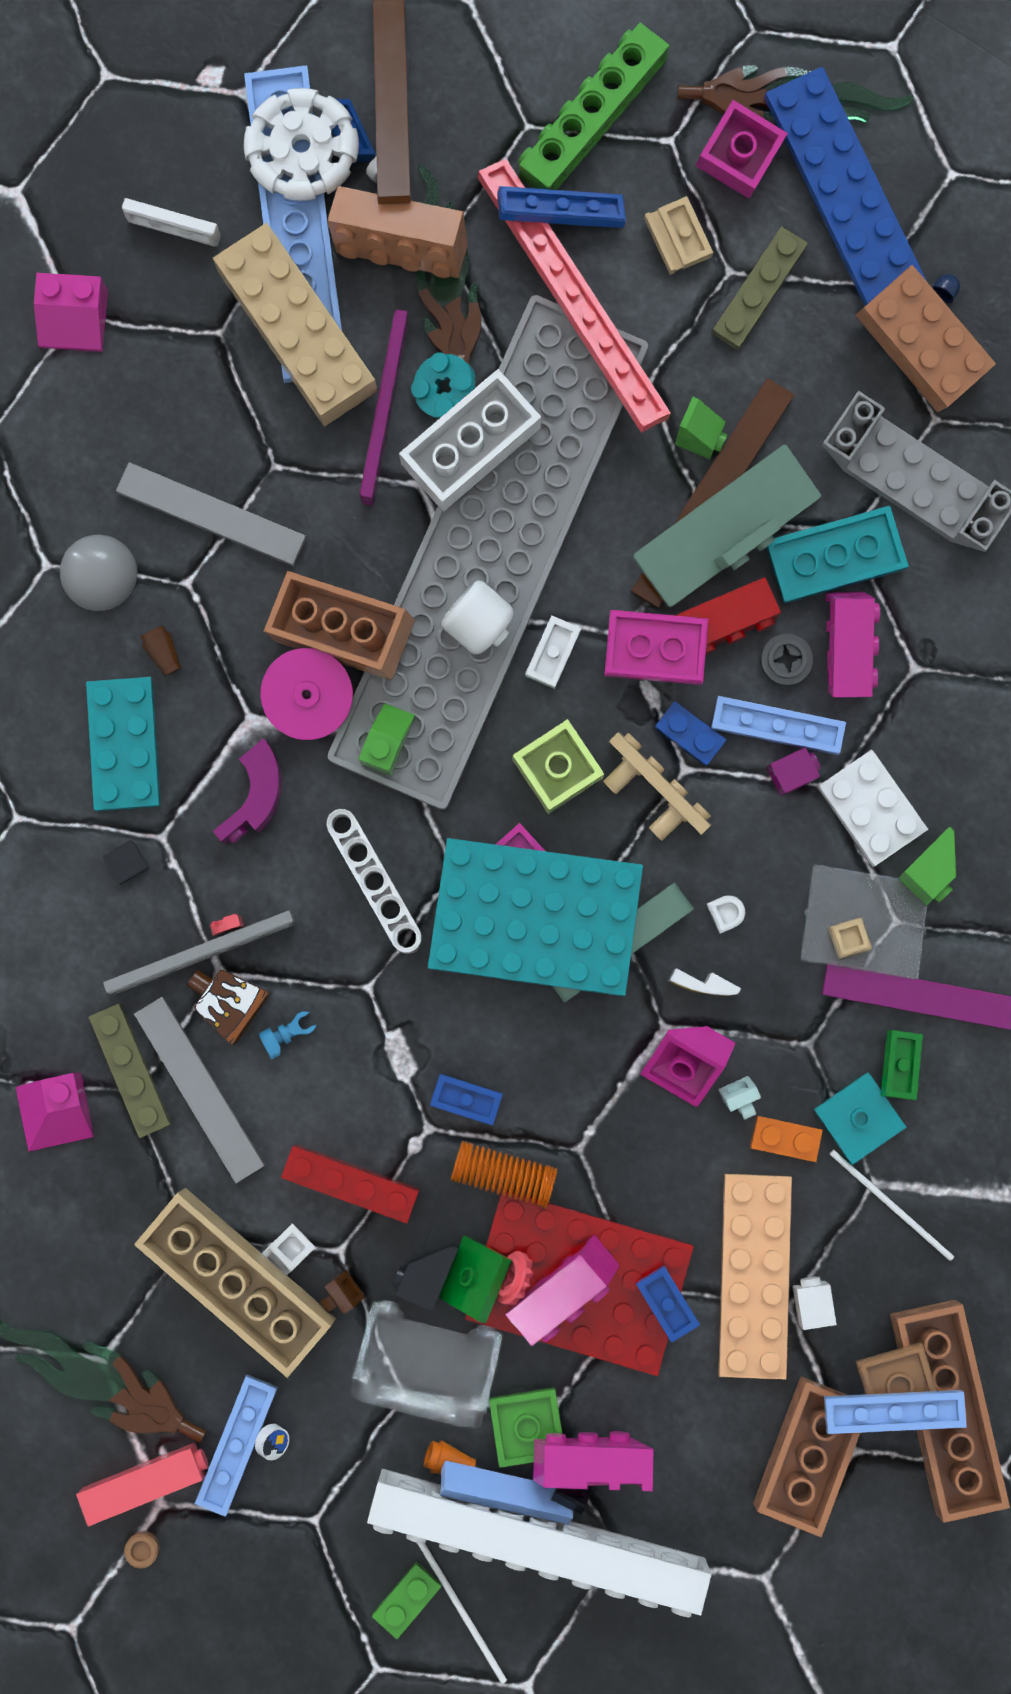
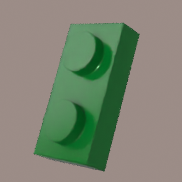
(901, 1065)

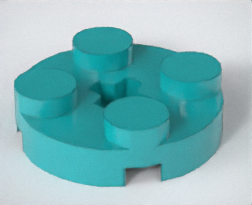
(438, 369)

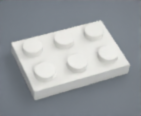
(872, 808)

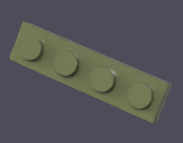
(759, 288)
(130, 1070)

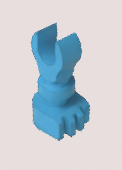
(283, 1034)

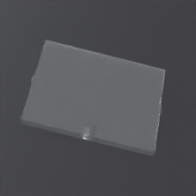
(889, 913)

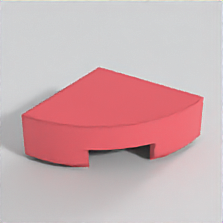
(227, 924)

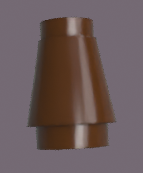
(161, 649)

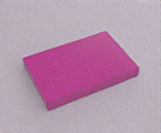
(656, 647)

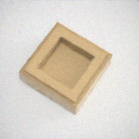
(850, 938)

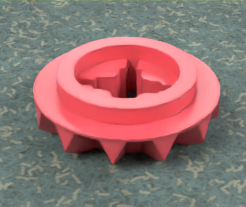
(516, 1279)

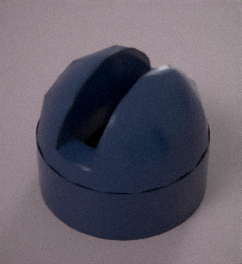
(947, 287)

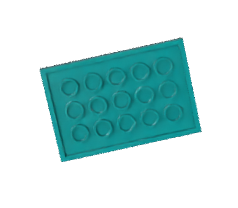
(535, 917)

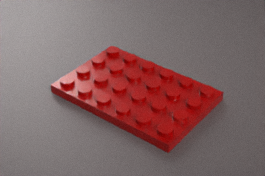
(621, 1323)

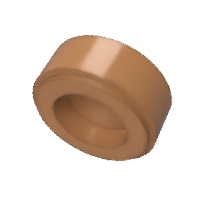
(141, 1549)

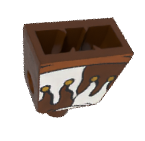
(228, 1002)

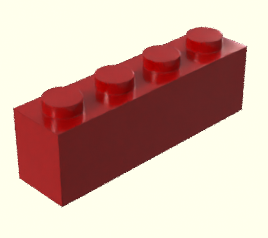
(737, 613)
(350, 1183)

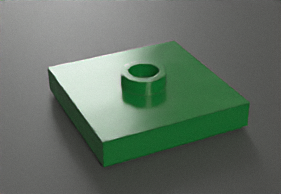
(474, 1279)

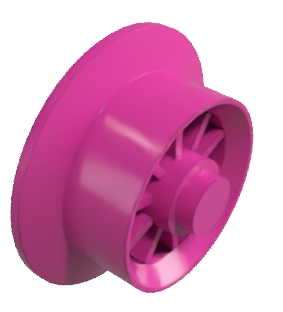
(306, 694)

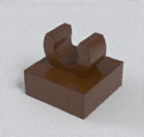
(342, 1293)

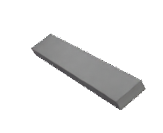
(211, 514)
(199, 953)
(199, 1089)

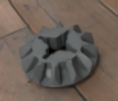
(796, 648)

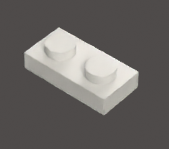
(553, 652)

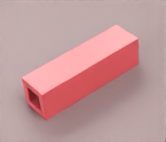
(142, 1483)

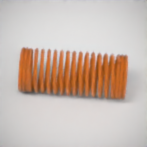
(505, 1168)

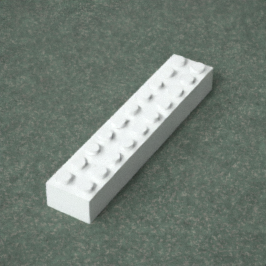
(553, 1548)

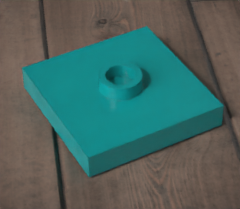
(859, 1118)

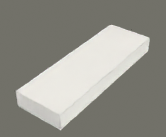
(171, 222)

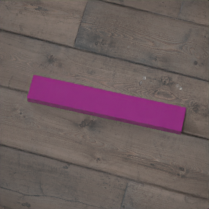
(384, 407)
(918, 996)

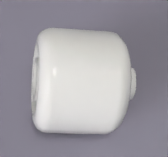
(478, 618)

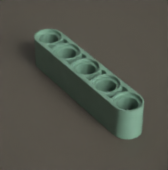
(650, 921)

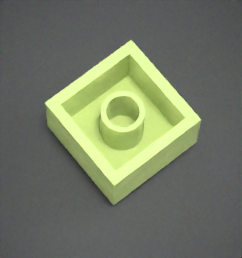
(558, 766)

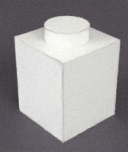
(814, 1303)

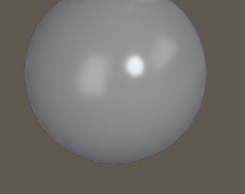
(98, 572)

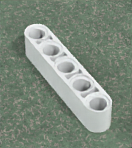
(361, 871)

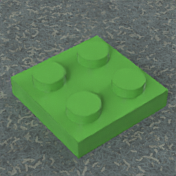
(520, 1420)

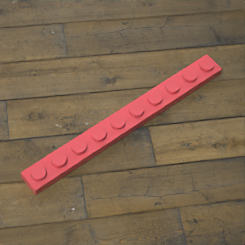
(581, 307)

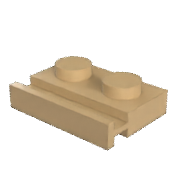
(678, 235)

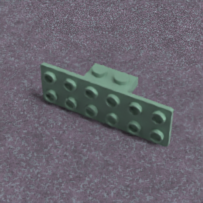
(727, 526)

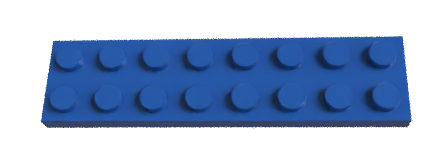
(841, 182)

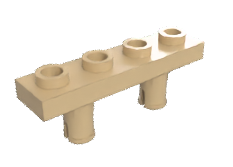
(636, 764)

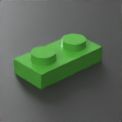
(406, 1600)

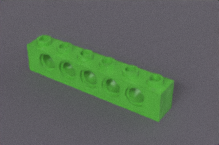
(638, 45)

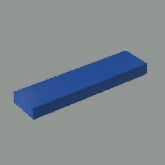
(561, 207)

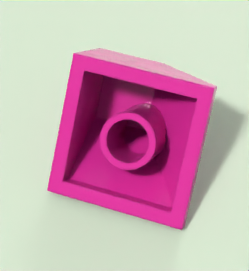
(689, 1062)
(54, 1111)

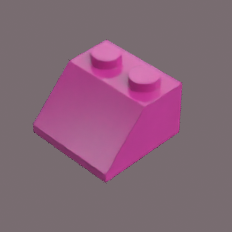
(70, 311)

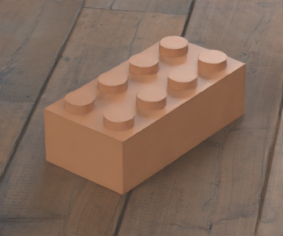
(398, 234)
(925, 339)
(340, 623)
(805, 1463)

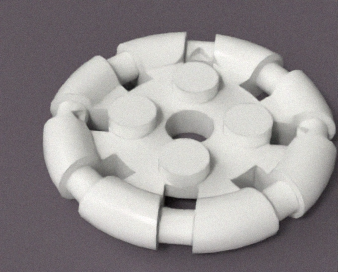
(301, 126)

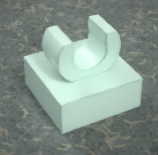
(740, 1095)

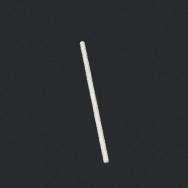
(891, 1205)
(463, 1613)

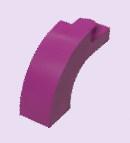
(262, 797)

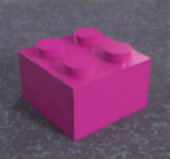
(741, 149)

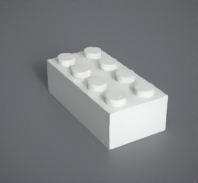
(470, 440)

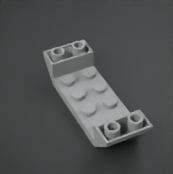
(917, 476)

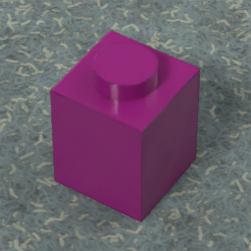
(794, 771)

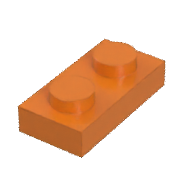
(786, 1138)

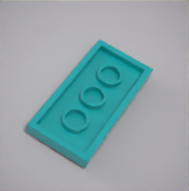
(836, 555)
(123, 744)

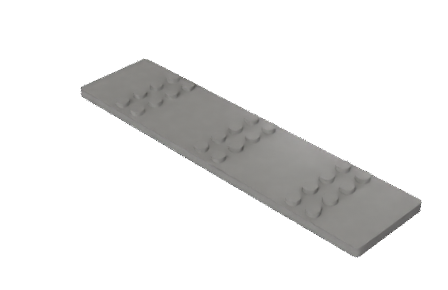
(495, 533)

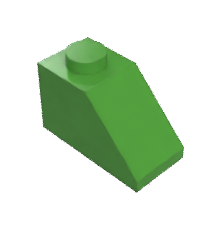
(701, 430)
(386, 739)
(933, 870)

